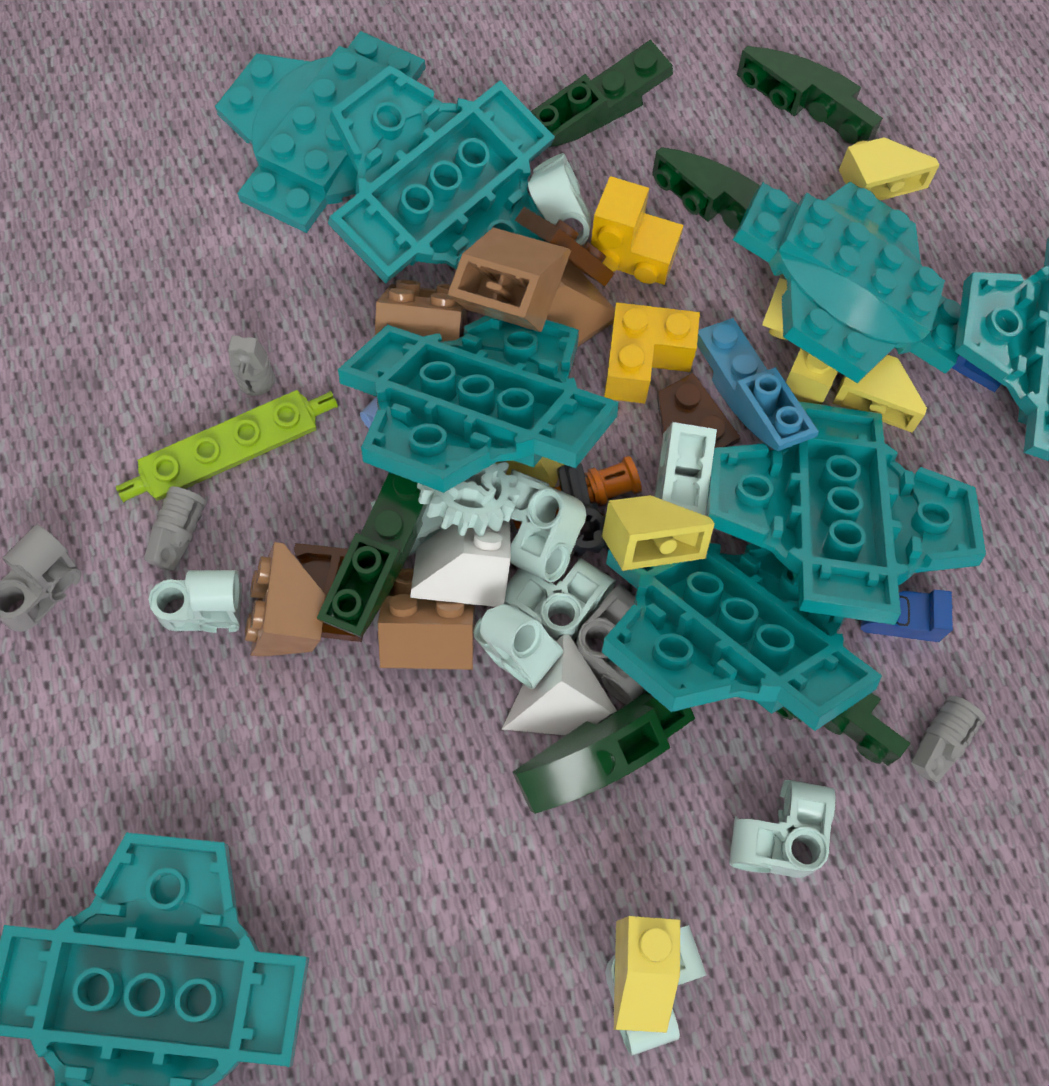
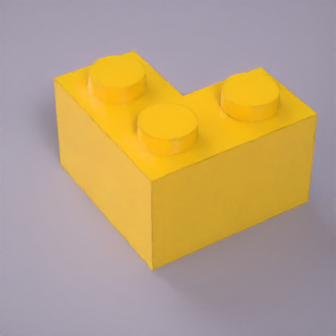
(630, 237)
(647, 340)

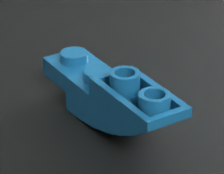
(751, 390)

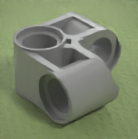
(37, 576)
(607, 615)

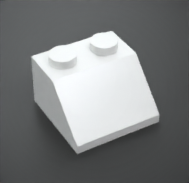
(463, 567)

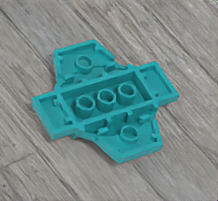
(285, 115)
(432, 170)
(851, 279)
(1007, 336)
(475, 400)
(845, 514)
(732, 632)
(152, 976)

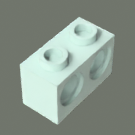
(686, 466)

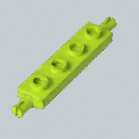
(226, 445)

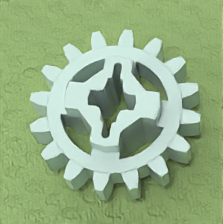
(473, 500)

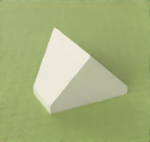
(562, 698)

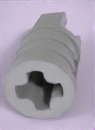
(250, 363)
(174, 527)
(947, 737)

